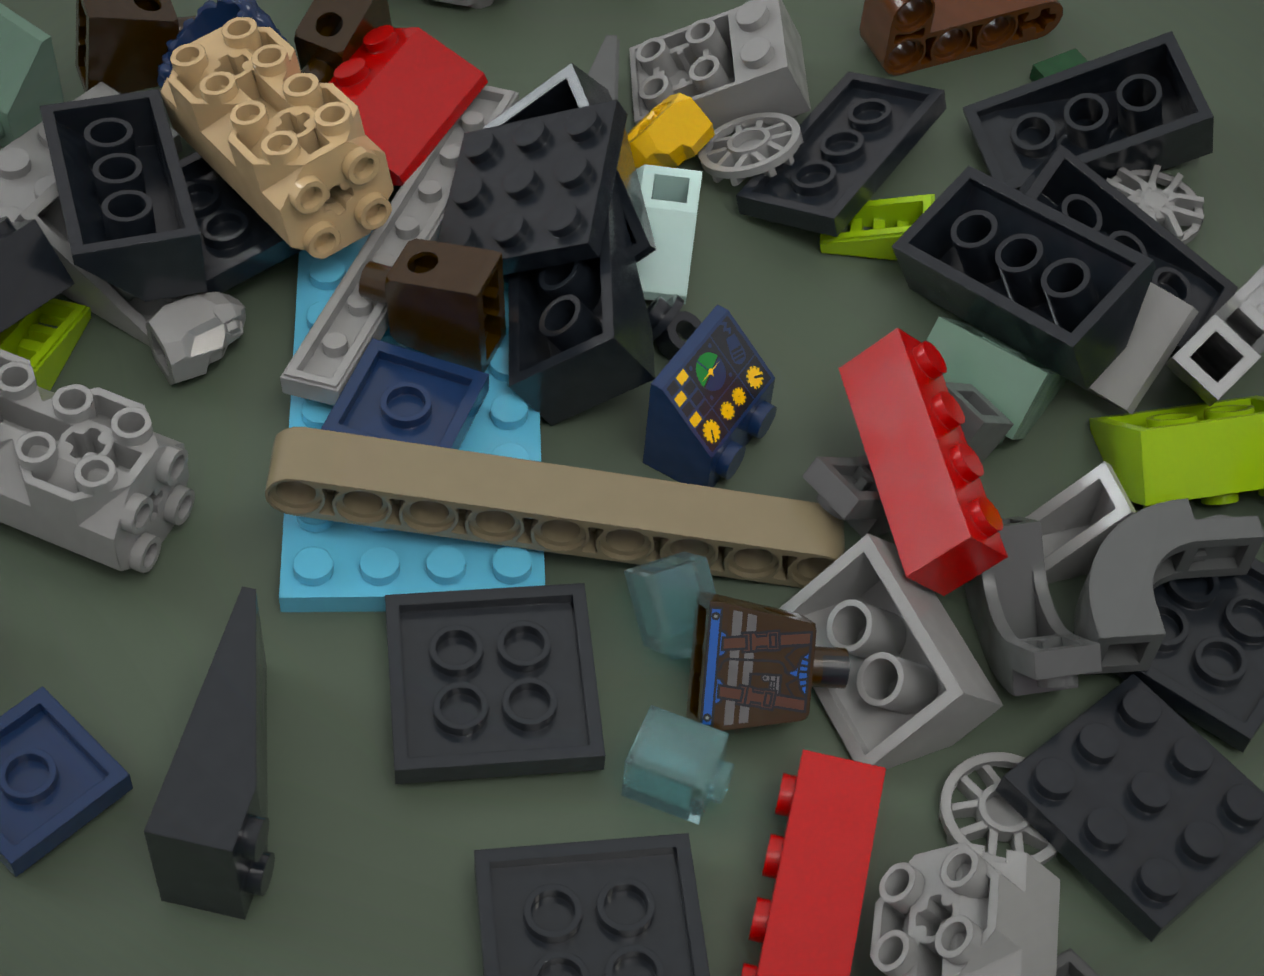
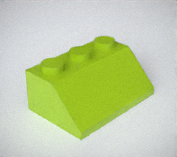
(1186, 451)

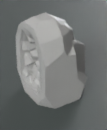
(194, 333)

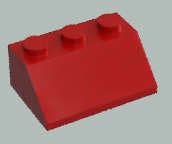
(407, 93)

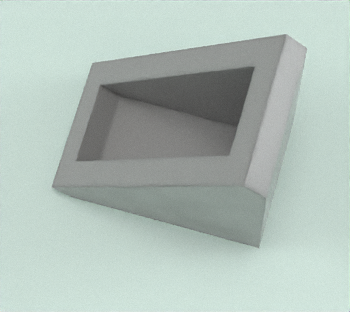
(1079, 522)

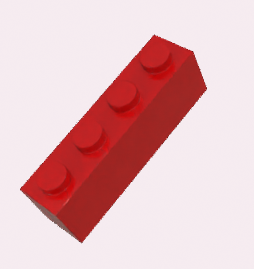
(923, 463)
(817, 868)

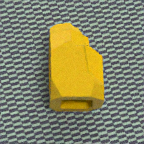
(670, 133)

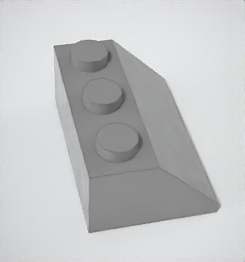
(910, 669)

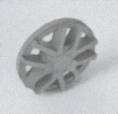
(751, 149)
(1165, 205)
(993, 814)

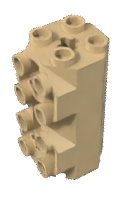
(279, 137)

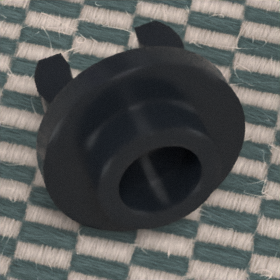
(666, 320)

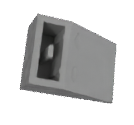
(727, 64)

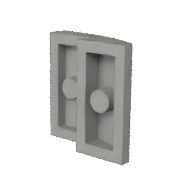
(1153, 339)

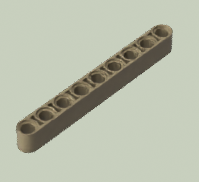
(548, 506)

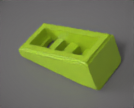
(889, 221)
(43, 345)

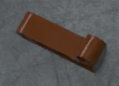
(935, 32)

